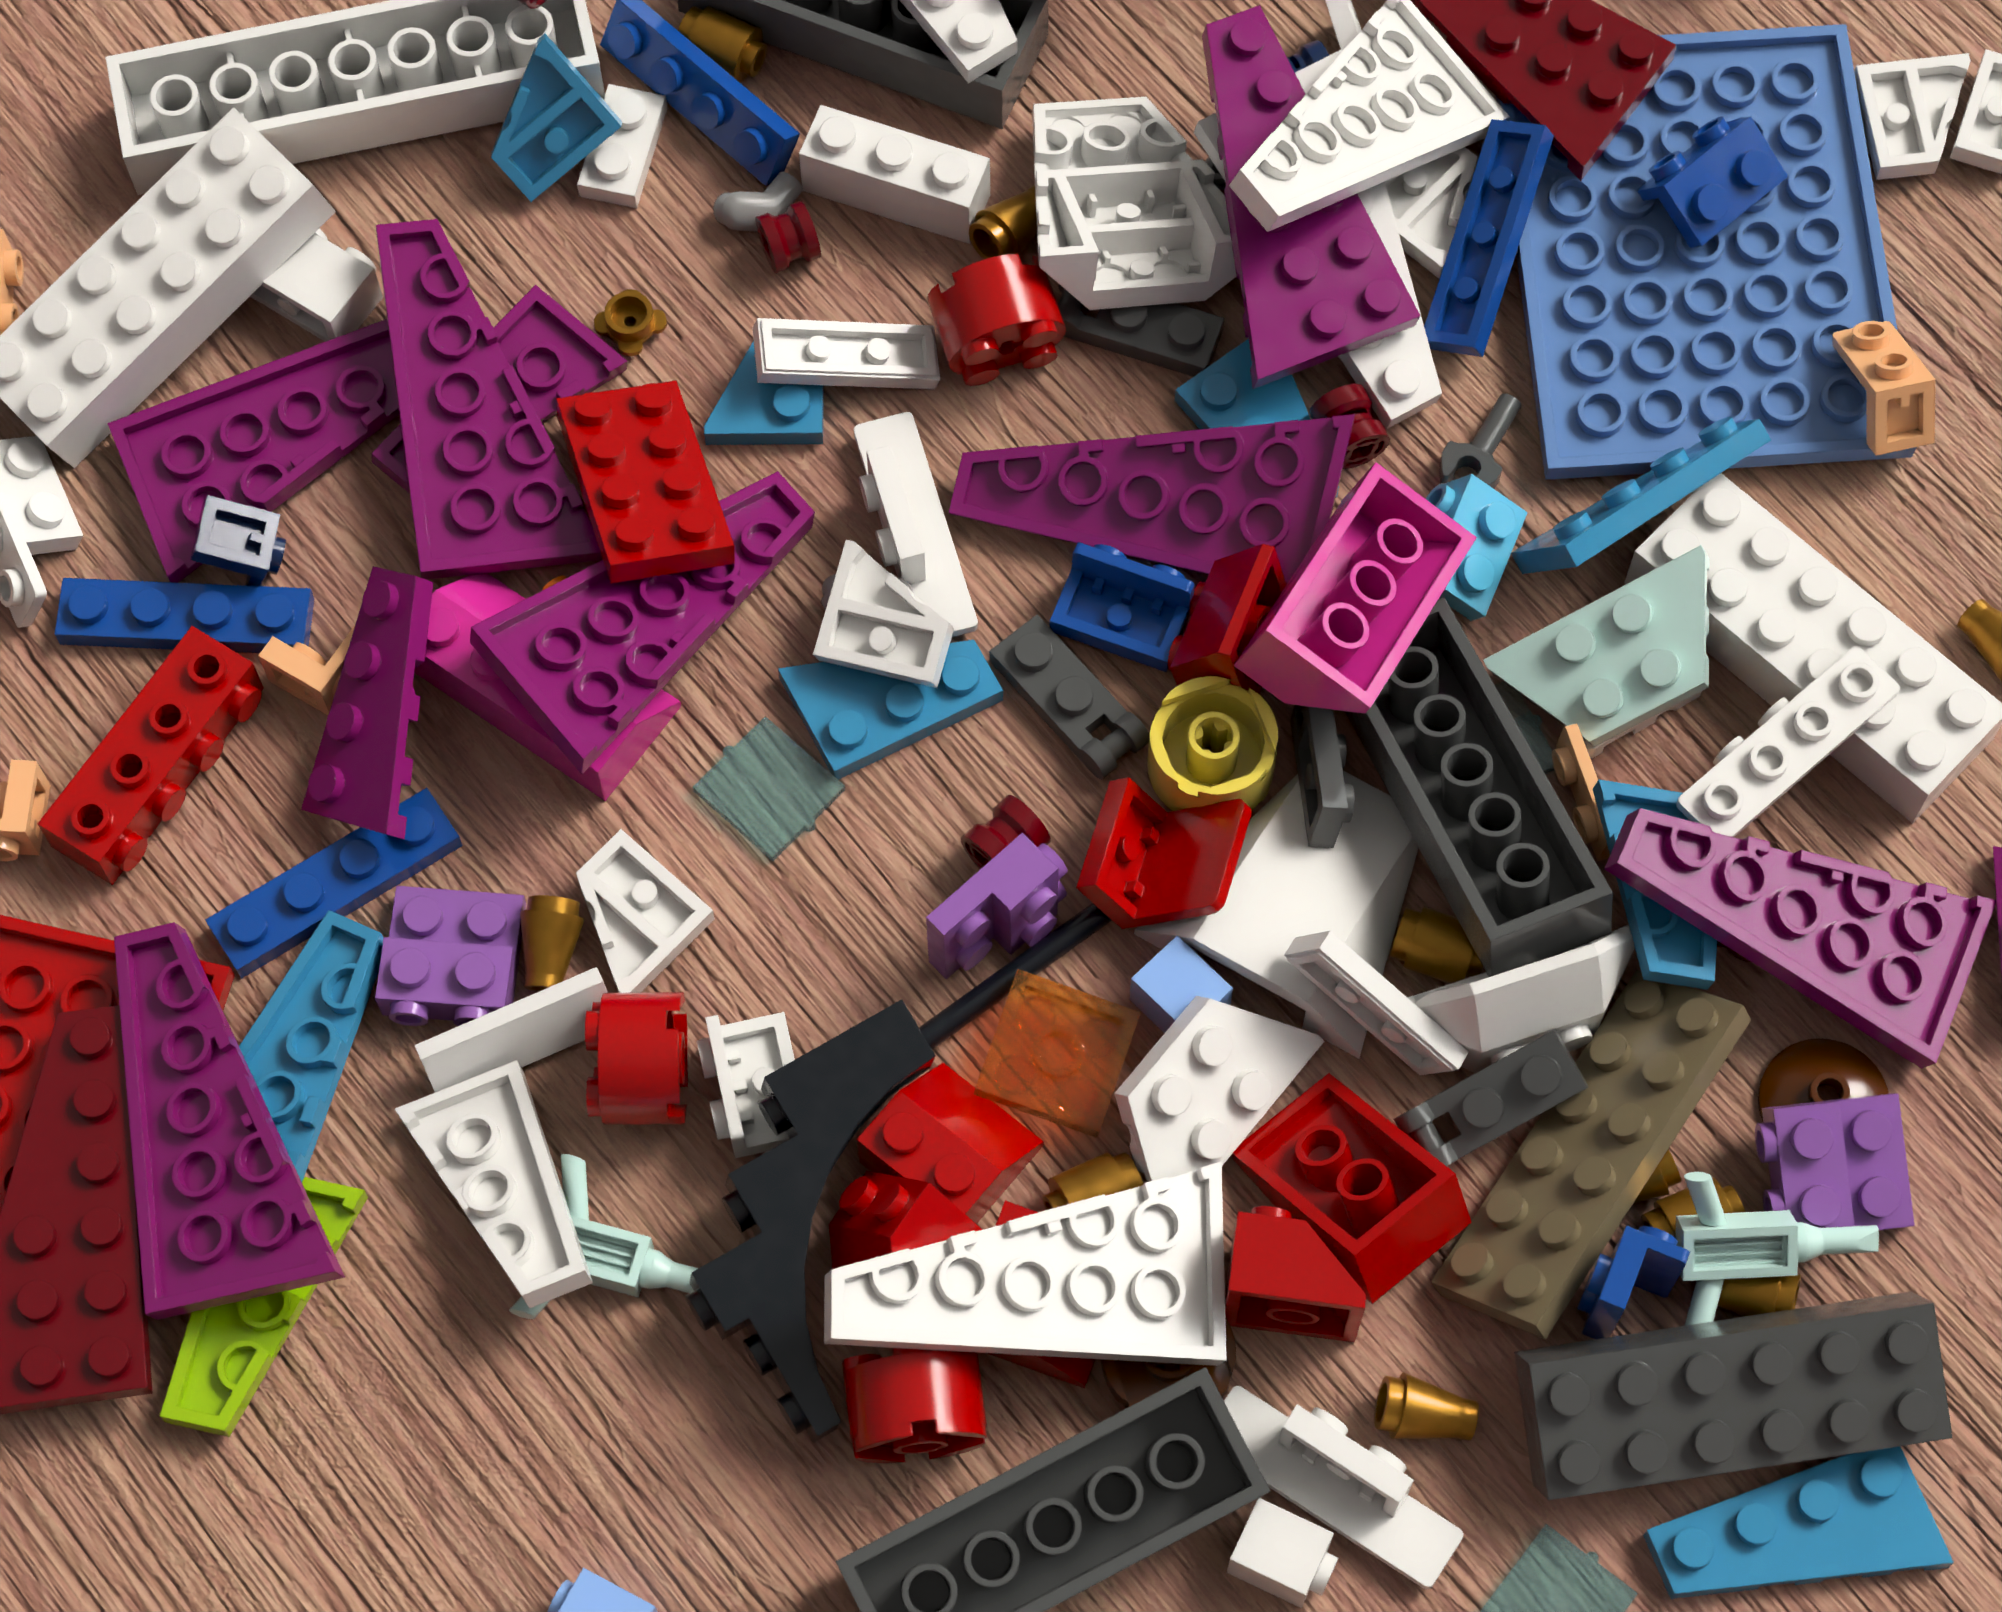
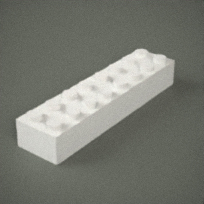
(341, 78)

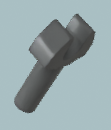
(1479, 451)

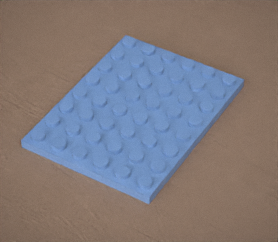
(1659, 339)

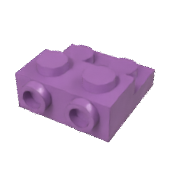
(1005, 900)
(449, 955)
(1837, 1162)

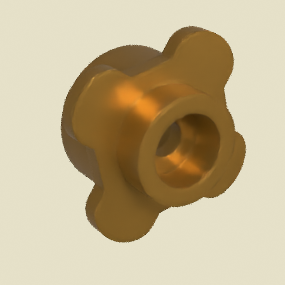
(626, 306)

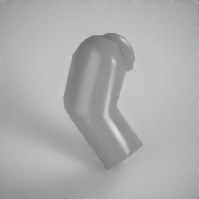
(740, 208)

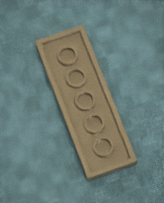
(1591, 1154)

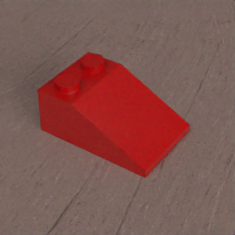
(1357, 1184)

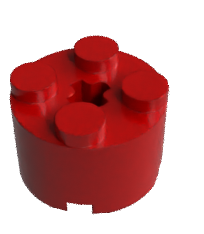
(997, 318)
(639, 1058)
(914, 1404)

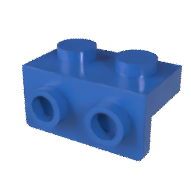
(1714, 178)
(1122, 605)
(1640, 1259)

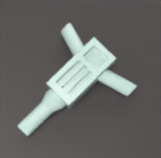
(1750, 1245)
(613, 1256)

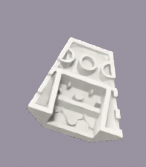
(1126, 206)
(1301, 890)

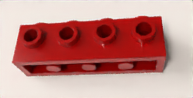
(152, 756)

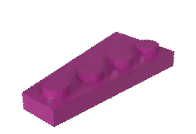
(551, 357)
(365, 733)

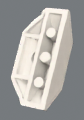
(1522, 1004)

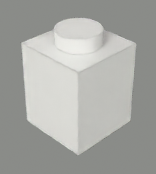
(1283, 1554)

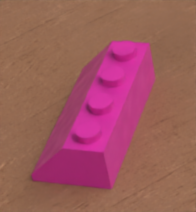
(1357, 598)
(466, 677)

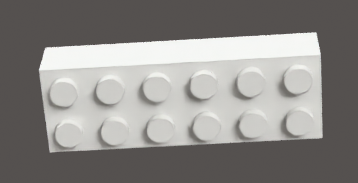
(156, 286)
(1791, 614)

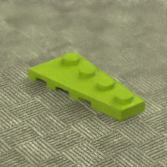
(235, 1343)

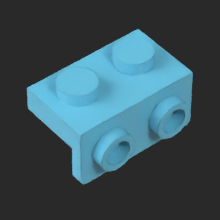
(1495, 524)

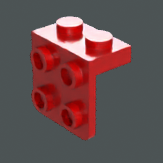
(1159, 863)

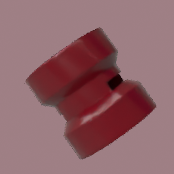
(1367, 435)
(1009, 820)

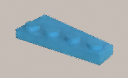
(1642, 498)
(309, 1028)
(1813, 1526)

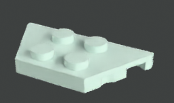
(1620, 653)

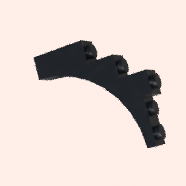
(762, 1281)

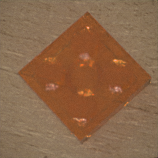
(1057, 1053)

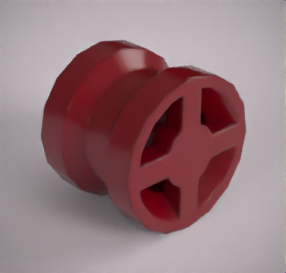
(788, 237)

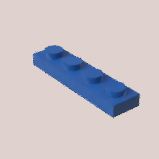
(700, 89)
(1487, 237)
(162, 613)
(334, 880)

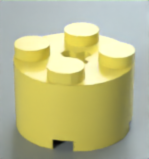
(1230, 722)

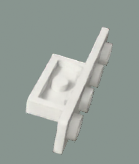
(912, 517)
(32, 522)
(1788, 744)
(1345, 1485)

